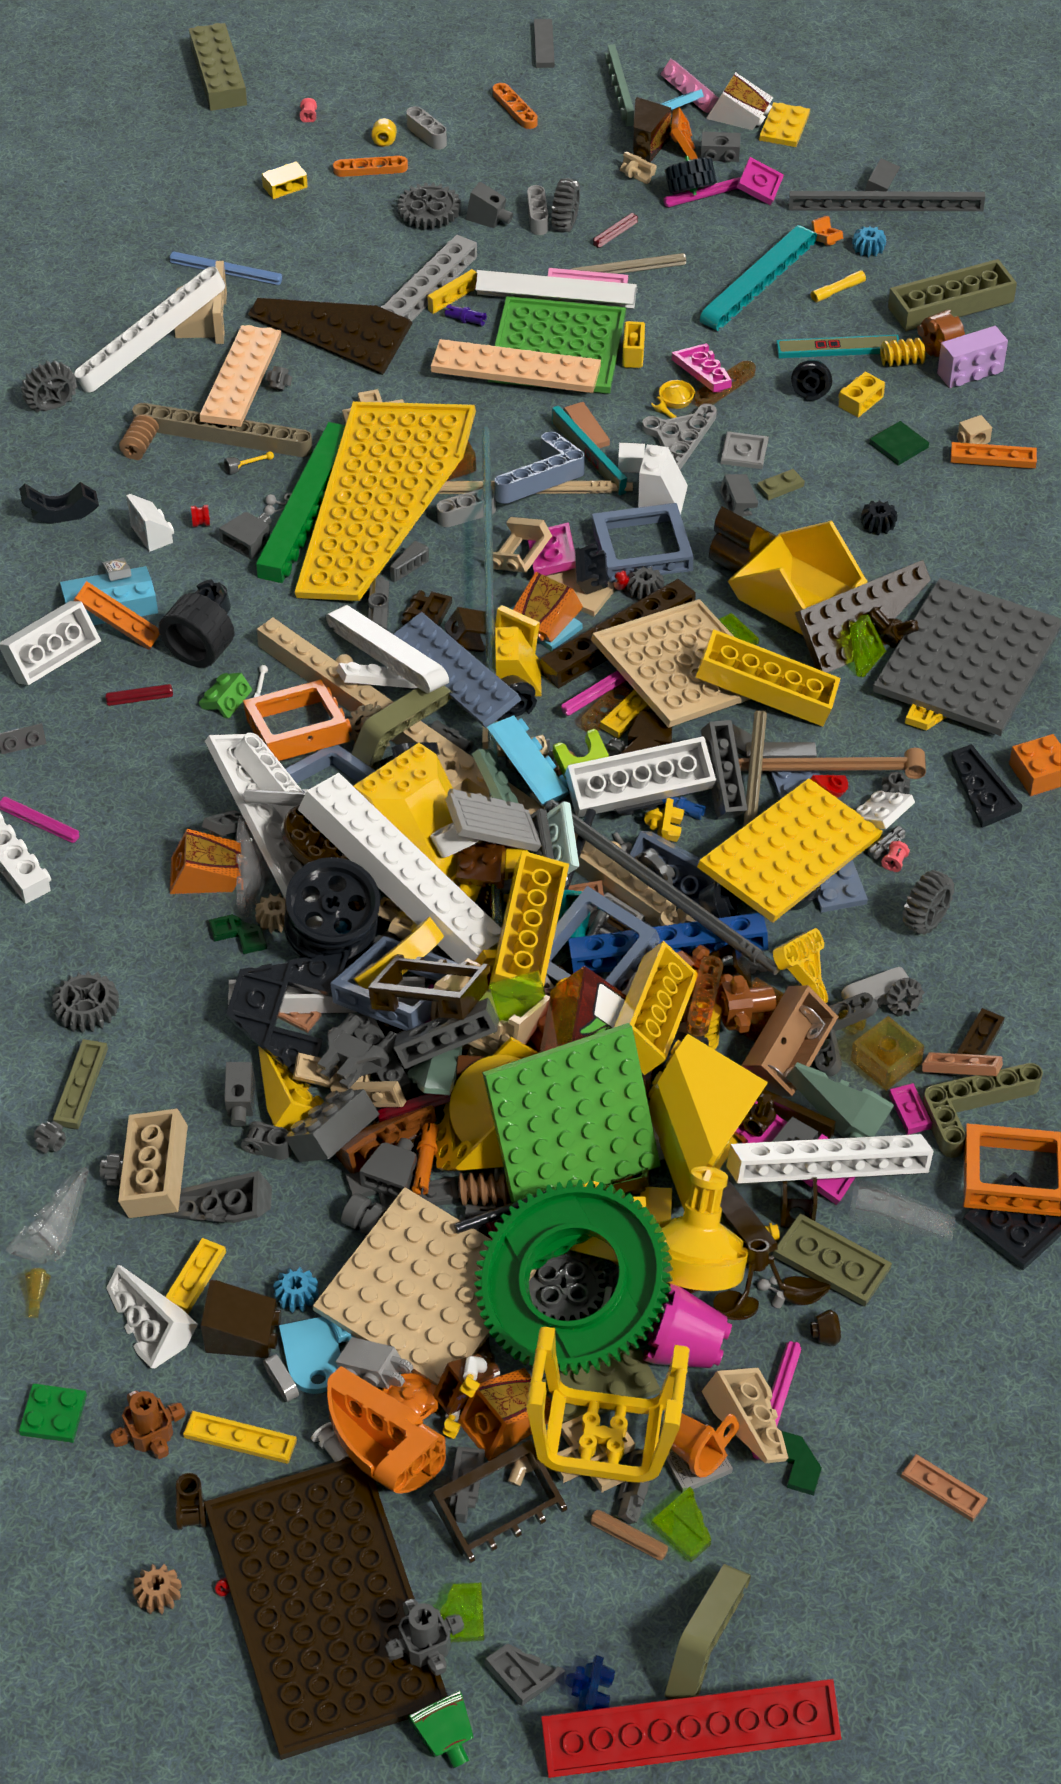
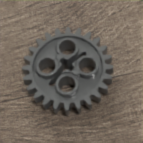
(429, 205)
(561, 1269)

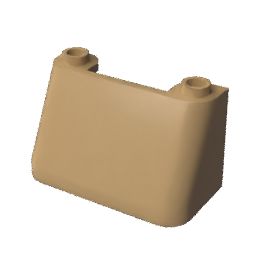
(515, 1027)

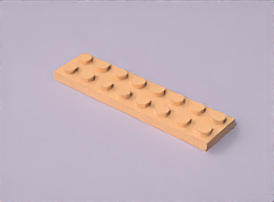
(516, 366)
(240, 376)

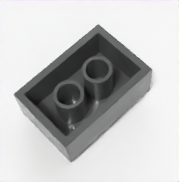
(331, 1125)

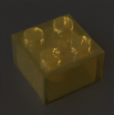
(887, 1053)

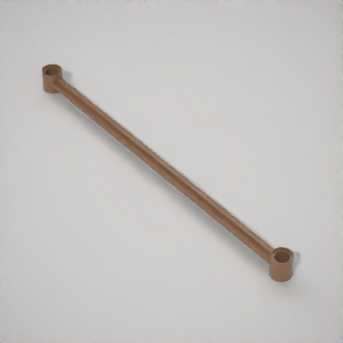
(912, 763)

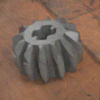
(644, 582)

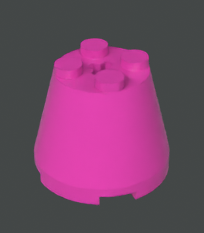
(688, 1324)

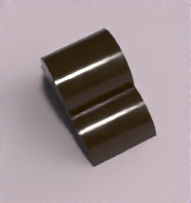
(736, 540)

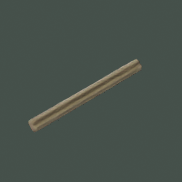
(637, 264)
(755, 766)

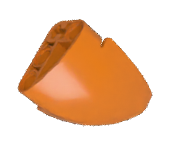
(383, 1434)

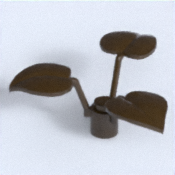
(797, 1288)

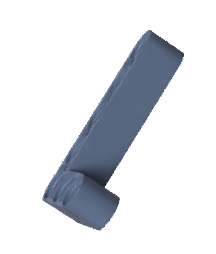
(560, 464)

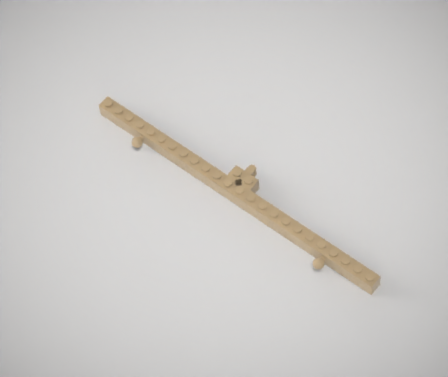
(458, 765)

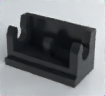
(591, 569)

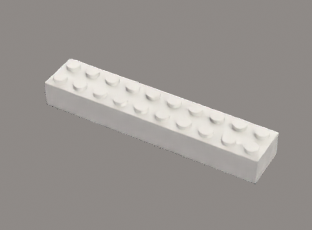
(399, 867)

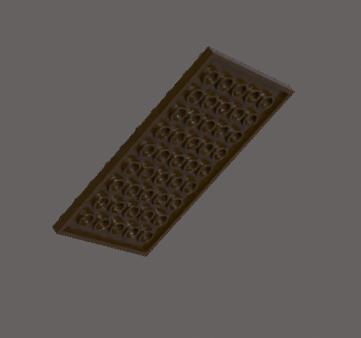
(319, 1603)

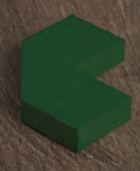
(230, 926)
(806, 1468)

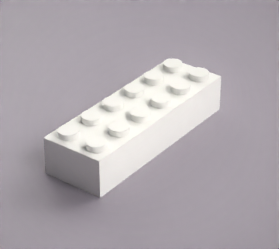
(640, 776)

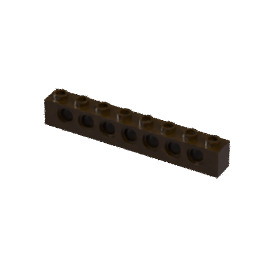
(583, 655)

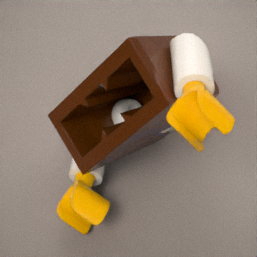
(459, 1383)

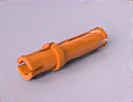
(427, 1149)

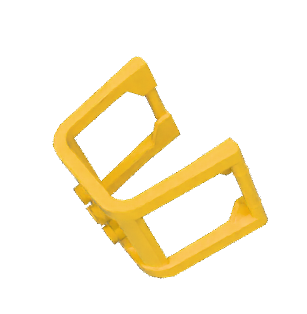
(655, 1448)

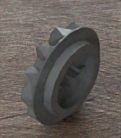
(897, 993)

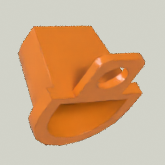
(702, 1445)

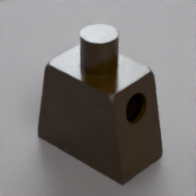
(651, 726)

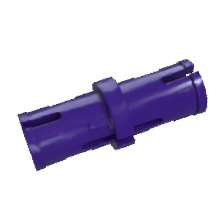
(465, 314)

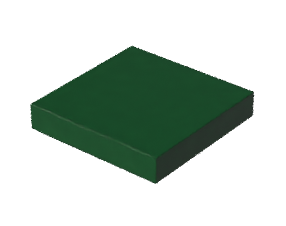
(899, 443)

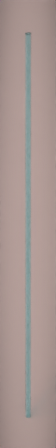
(489, 611)

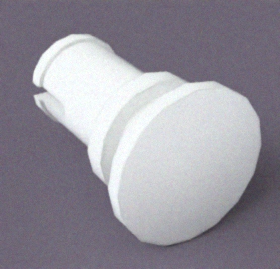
(329, 1442)

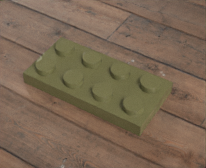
(832, 1259)
(625, 1378)

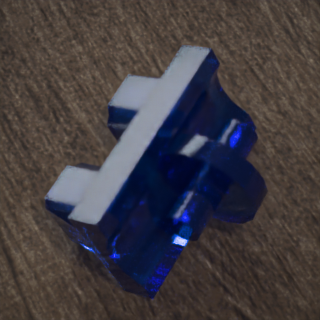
(586, 1682)

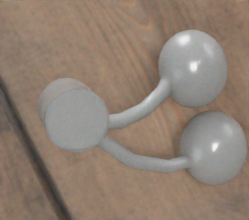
(271, 500)
(764, 1285)

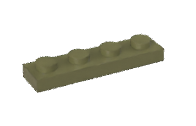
(80, 1083)

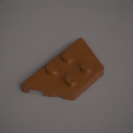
(482, 864)

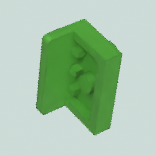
(226, 694)

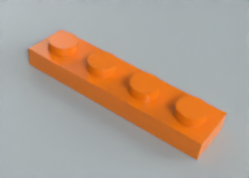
(993, 455)
(118, 615)

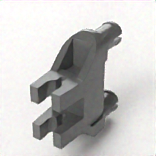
(353, 1056)

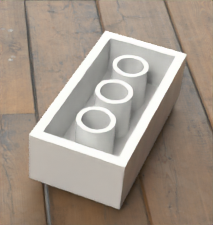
(49, 642)

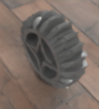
(565, 204)
(48, 386)
(928, 902)
(85, 1007)

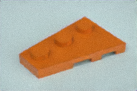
(682, 133)

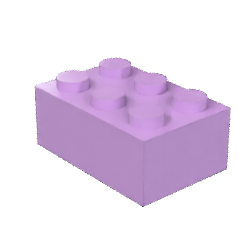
(972, 356)

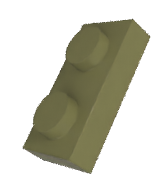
(780, 484)

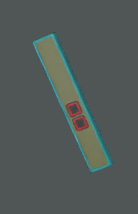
(832, 346)
(592, 452)

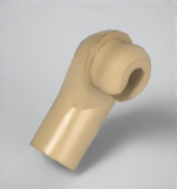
(518, 1471)

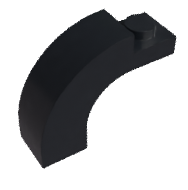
(63, 508)

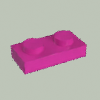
(910, 1109)

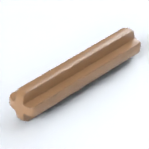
(629, 1535)

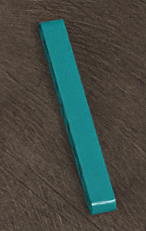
(759, 275)

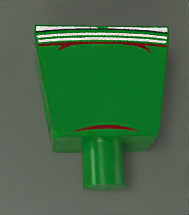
(444, 1728)

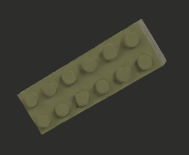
(217, 66)
(959, 291)

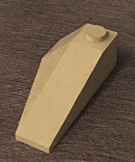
(748, 1399)

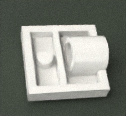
(885, 808)

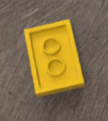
(784, 124)

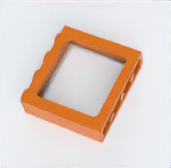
(296, 741)
(1008, 1197)

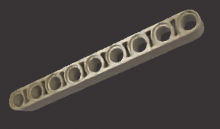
(250, 435)

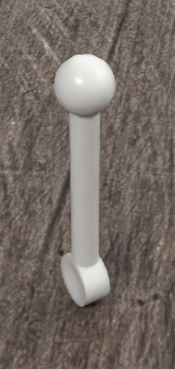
(263, 669)

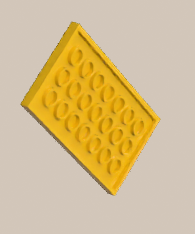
(789, 850)

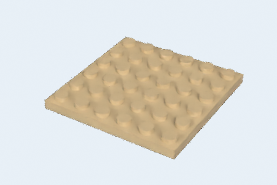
(662, 659)
(412, 1287)

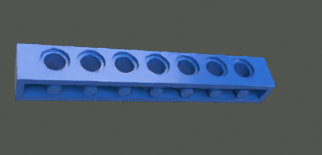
(605, 951)

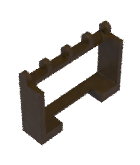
(451, 1004)
(525, 1449)

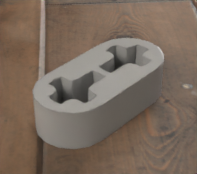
(281, 1377)

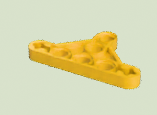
(802, 959)

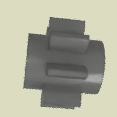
(278, 378)
(896, 783)
(49, 1137)
(112, 1169)

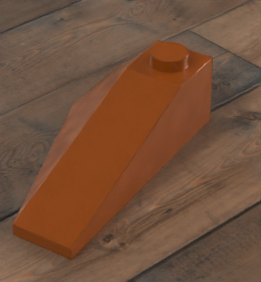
(365, 1143)

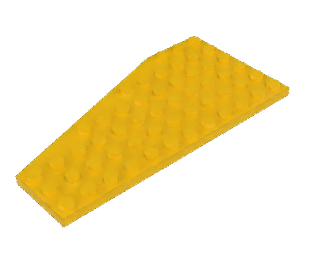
(378, 488)

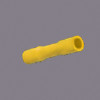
(828, 290)

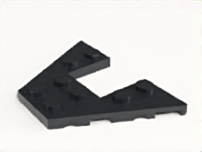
(260, 996)

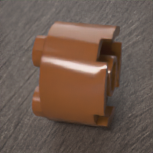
(939, 329)

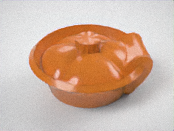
(416, 1394)

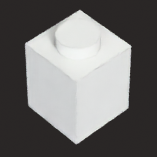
(630, 457)

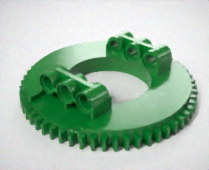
(548, 1229)

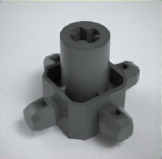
(424, 1636)

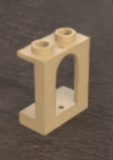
(521, 529)

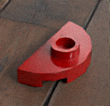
(833, 784)

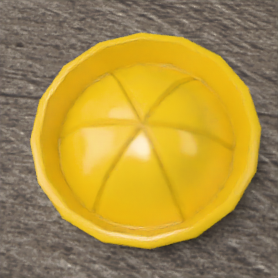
(676, 394)

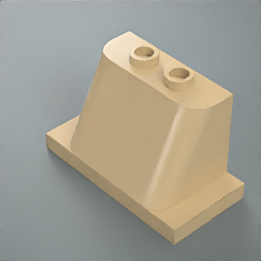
(209, 319)

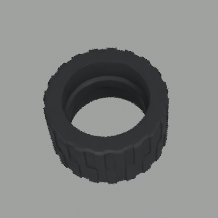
(196, 630)

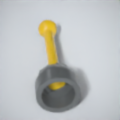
(233, 465)

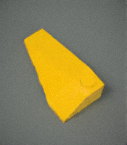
(285, 1097)

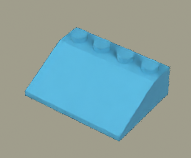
(133, 592)
(529, 760)

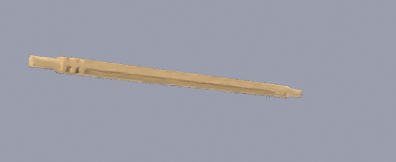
(463, 487)

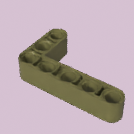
(394, 720)
(974, 1093)
(704, 1632)

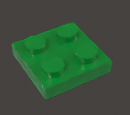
(53, 1413)

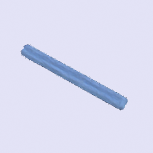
(230, 269)

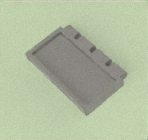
(492, 820)

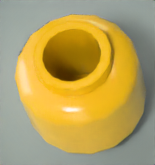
(384, 132)

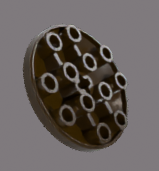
(305, 839)

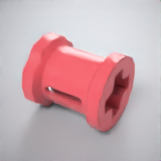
(308, 108)
(895, 856)

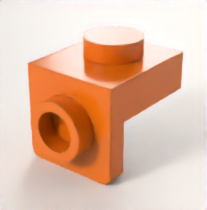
(824, 231)

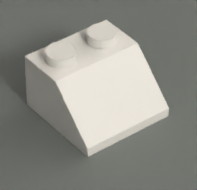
(149, 523)

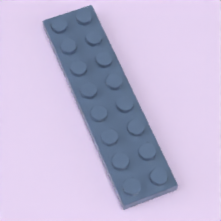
(472, 683)
(842, 888)

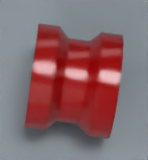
(200, 515)

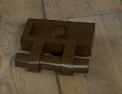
(434, 607)

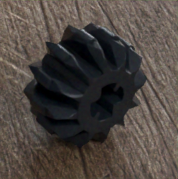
(879, 517)

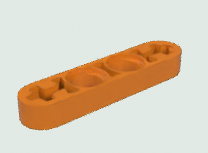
(512, 107)
(390, 166)

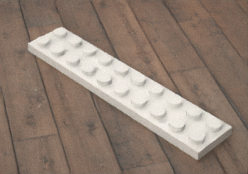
(261, 819)

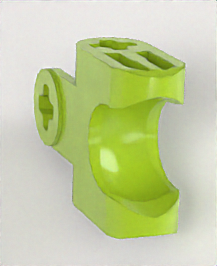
(595, 751)

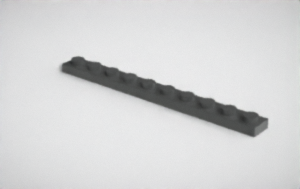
(885, 201)

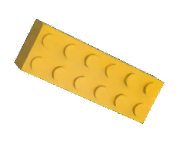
(768, 677)
(530, 917)
(657, 1003)

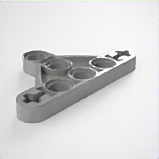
(683, 428)

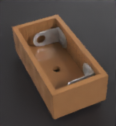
(803, 1024)

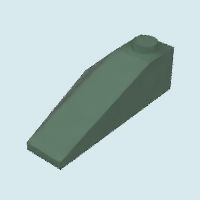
(437, 1074)
(854, 1111)

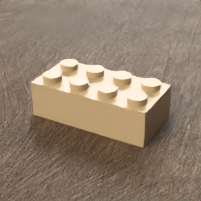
(153, 1163)

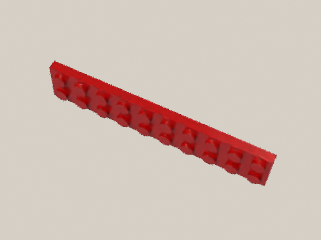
(690, 1728)

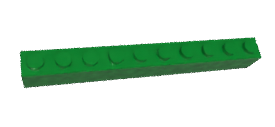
(301, 509)

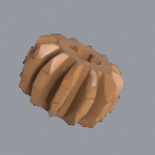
(152, 1598)

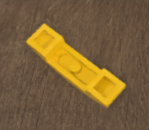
(418, 943)

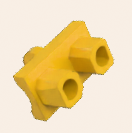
(662, 820)

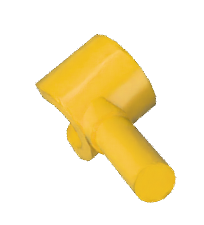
(662, 408)

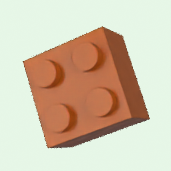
(1038, 764)

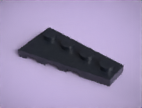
(984, 788)

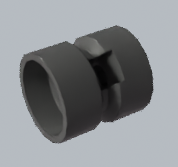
(362, 1213)

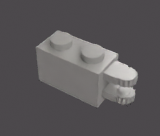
(374, 1363)

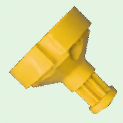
(701, 1248)

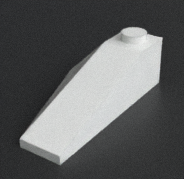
(156, 1322)

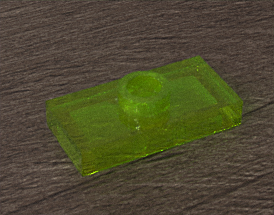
(738, 629)

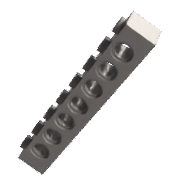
(435, 274)

